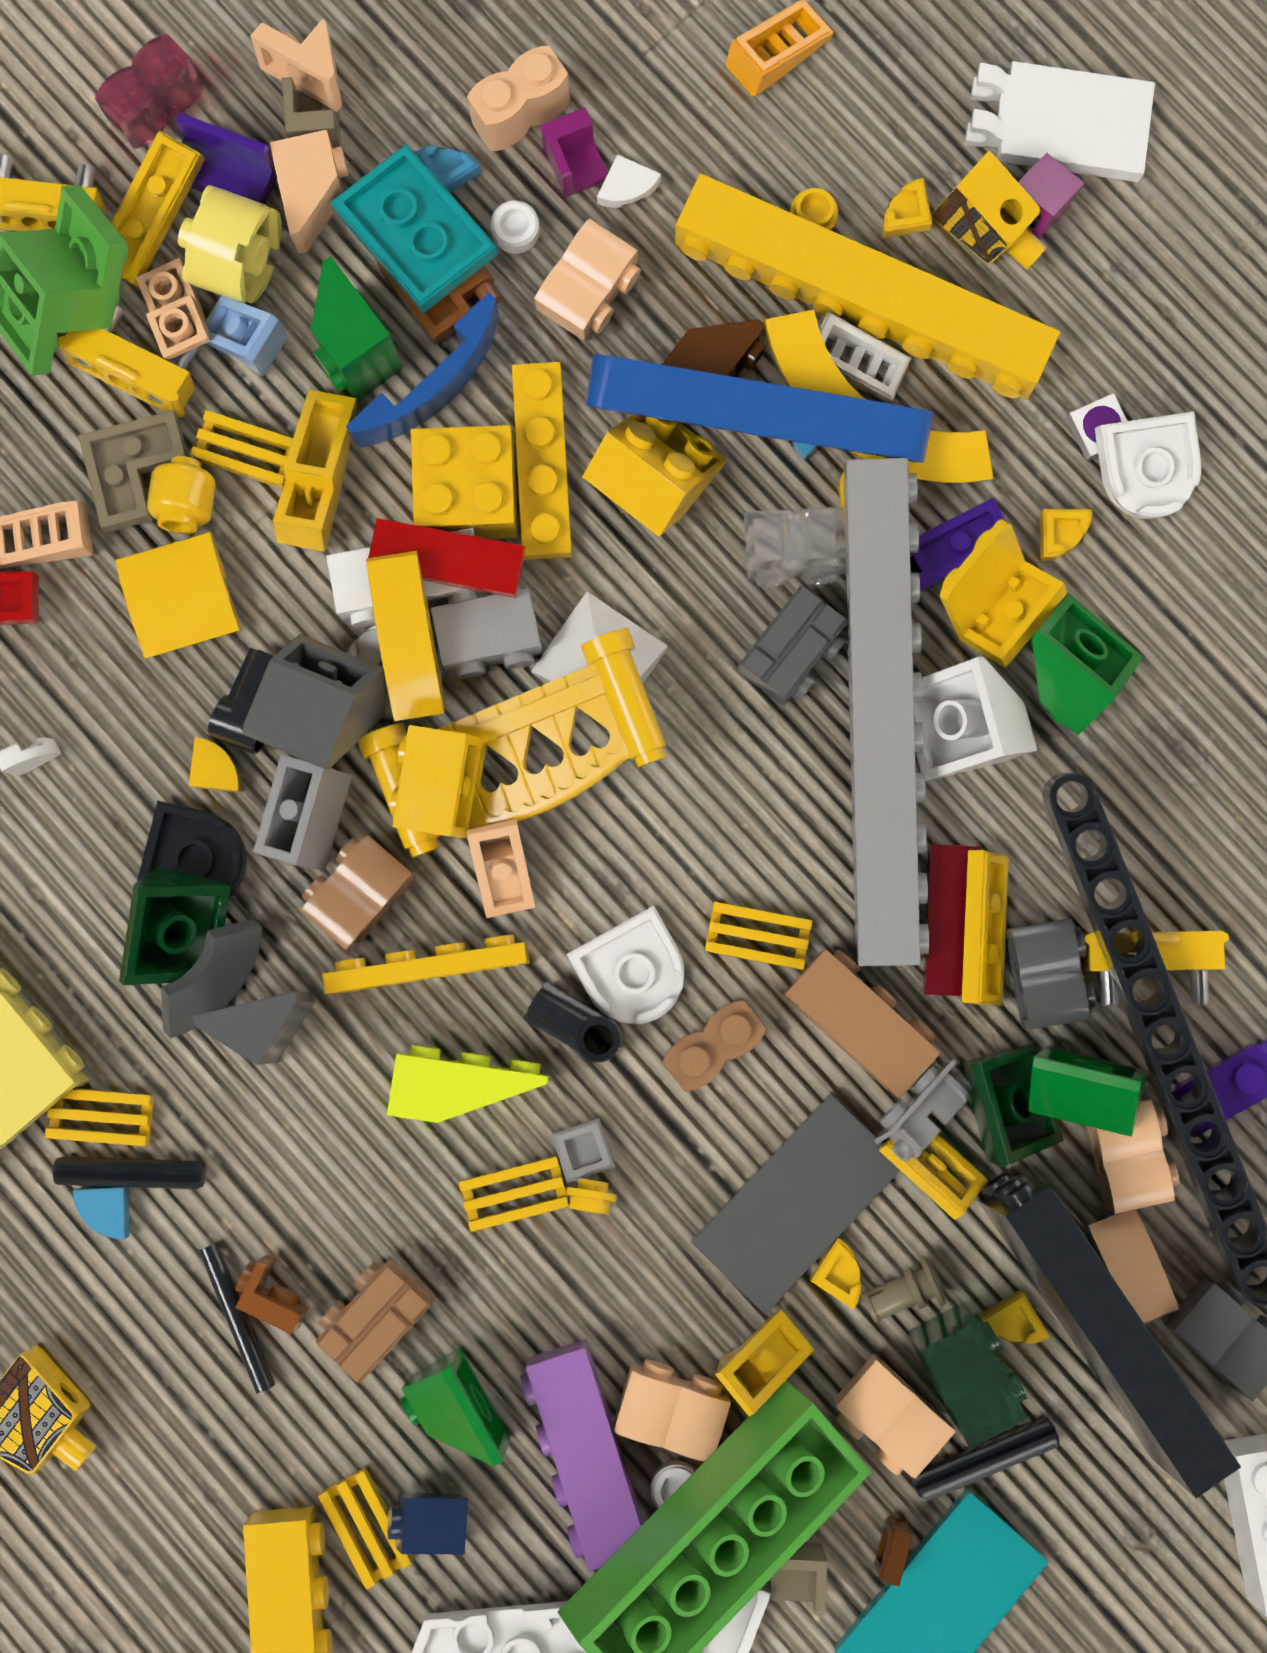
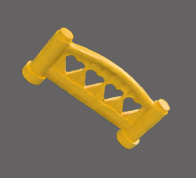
(604, 690)

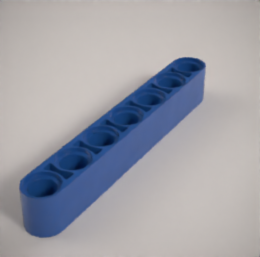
(758, 408)

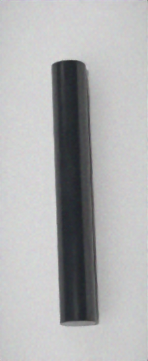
(236, 1319)

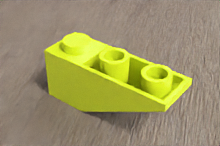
(441, 1089)

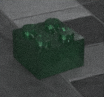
(968, 1378)

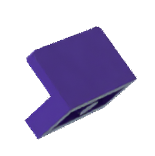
(230, 161)

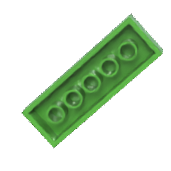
(719, 1534)

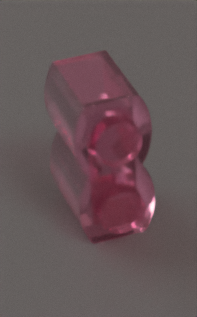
(149, 91)

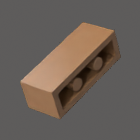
(863, 1021)

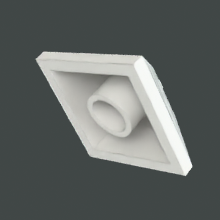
(586, 622)
(970, 720)

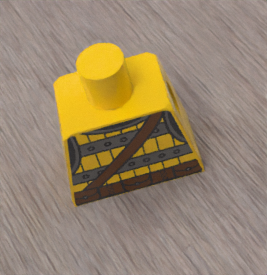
(992, 214)
(41, 1415)

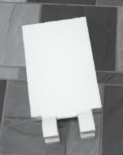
(1077, 117)

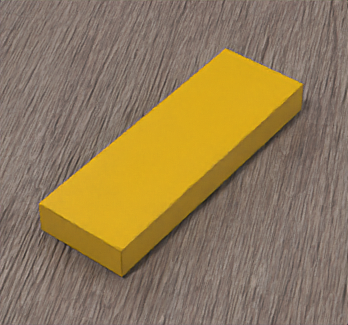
(154, 201)
(985, 928)

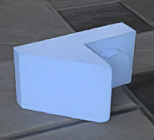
(245, 333)

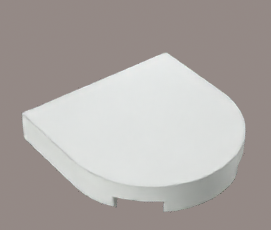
(1150, 463)
(632, 969)

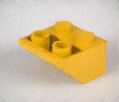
(653, 469)

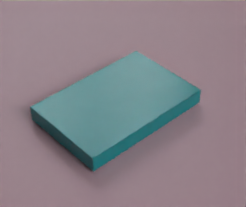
(414, 228)

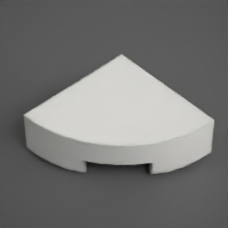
(627, 183)
(20, 762)

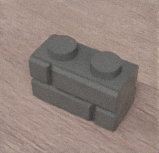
(793, 646)

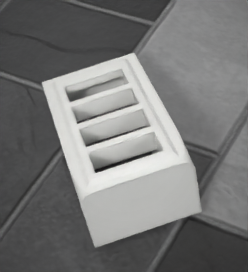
(861, 342)

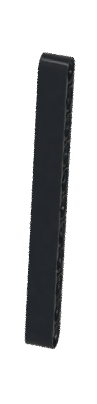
(1182, 1055)

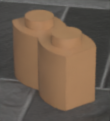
(357, 892)
(725, 1036)

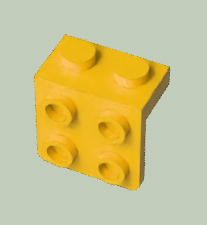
(998, 596)

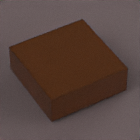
(893, 1550)

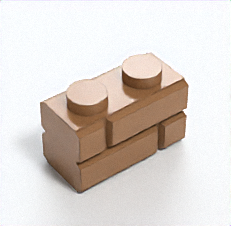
(374, 1320)

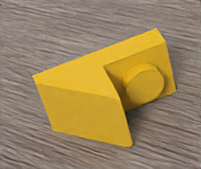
(763, 1362)

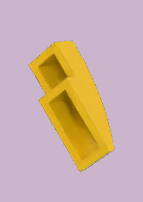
(315, 471)
(405, 636)

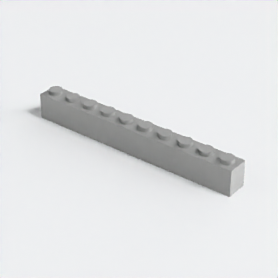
(883, 713)

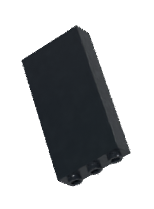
(1107, 1332)

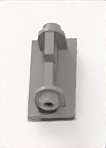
(908, 1122)

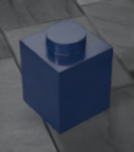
(429, 1523)

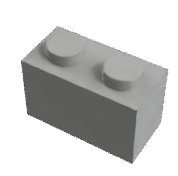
(487, 634)
(302, 813)

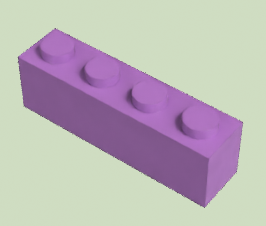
(585, 1451)

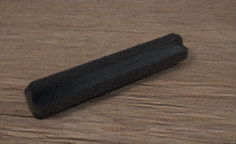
(129, 1172)
(986, 1459)

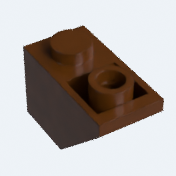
(720, 348)

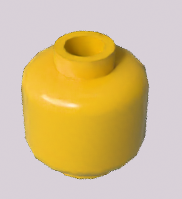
(181, 495)

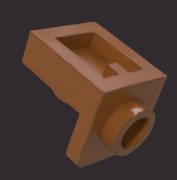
(275, 1305)

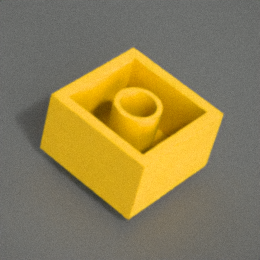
(465, 480)

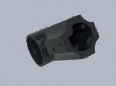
(232, 709)
(571, 1022)

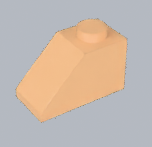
(308, 181)

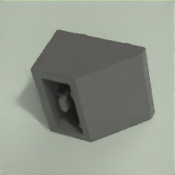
(316, 702)

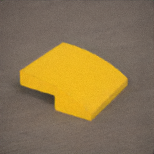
(177, 594)

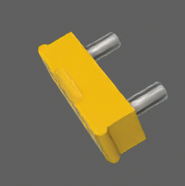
(35, 204)
(130, 367)
(1179, 950)

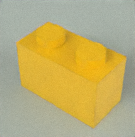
(436, 781)

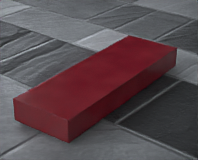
(946, 919)

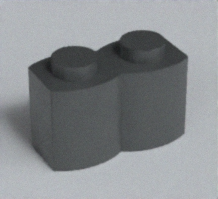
(1048, 974)
(1224, 1335)

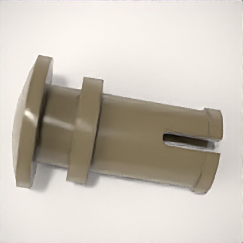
(905, 1292)

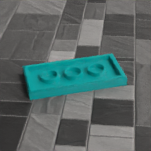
(951, 1586)

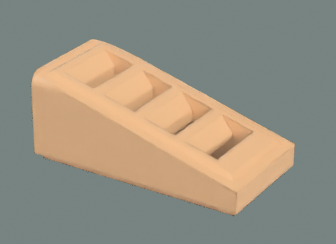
(77, 545)

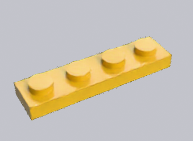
(541, 460)
(405, 968)

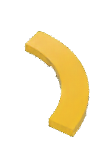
(808, 365)

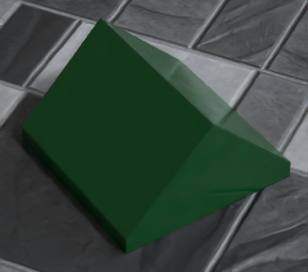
(170, 925)
(1001, 1106)

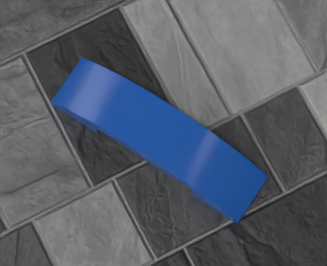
(384, 421)

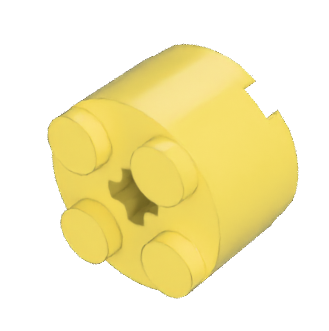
(230, 245)

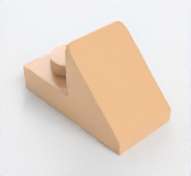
(308, 63)
(500, 868)

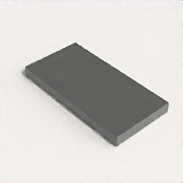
(796, 1204)

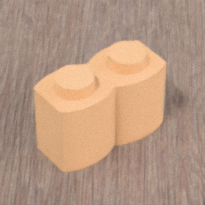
(522, 97)
(588, 280)
(1134, 1168)
(672, 1411)
(893, 1417)

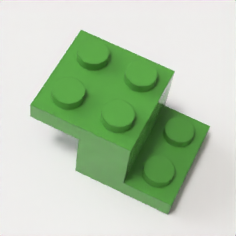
(59, 279)

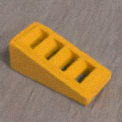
(759, 70)

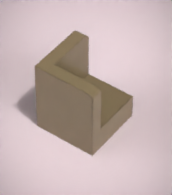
(307, 115)
(803, 1578)

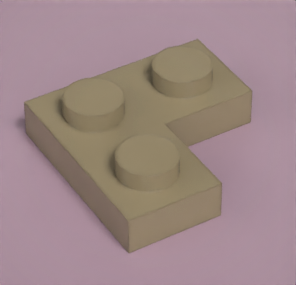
(119, 457)

